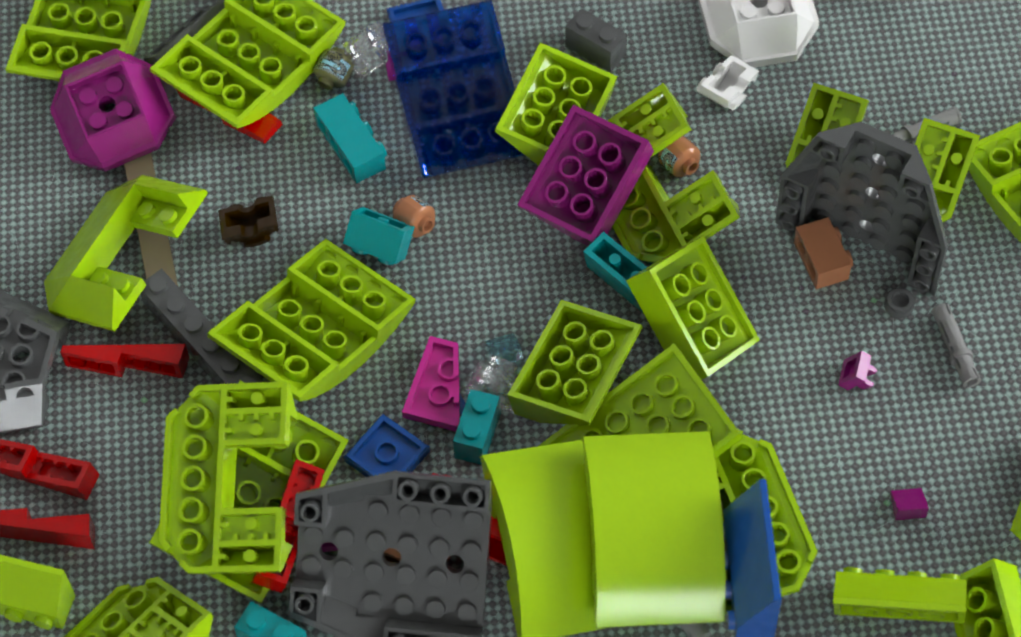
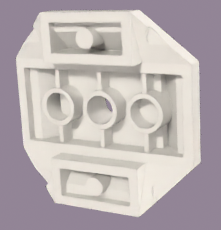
(759, 29)

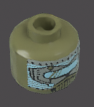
(333, 68)

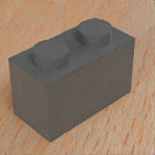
(595, 40)

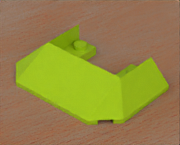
(943, 148)
(650, 221)
(81, 283)
(200, 478)
(794, 547)
(145, 612)

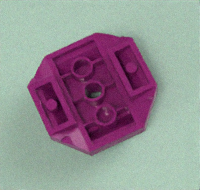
(118, 136)

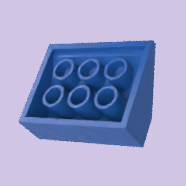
(751, 564)

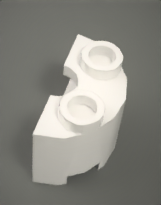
(728, 82)

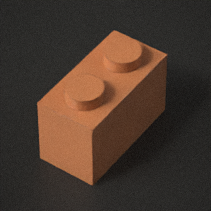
(823, 252)

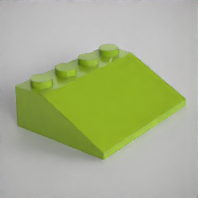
(546, 96)
(694, 307)
(572, 365)

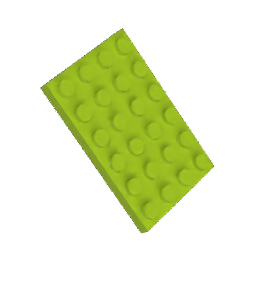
(658, 399)

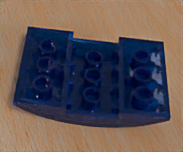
(452, 86)

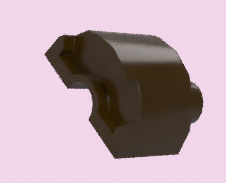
(249, 224)

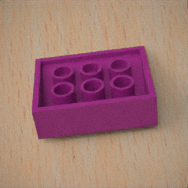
(586, 176)

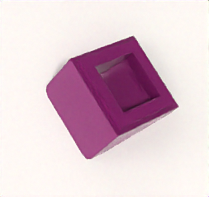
(909, 504)

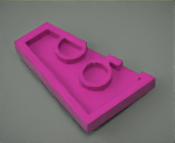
(435, 388)

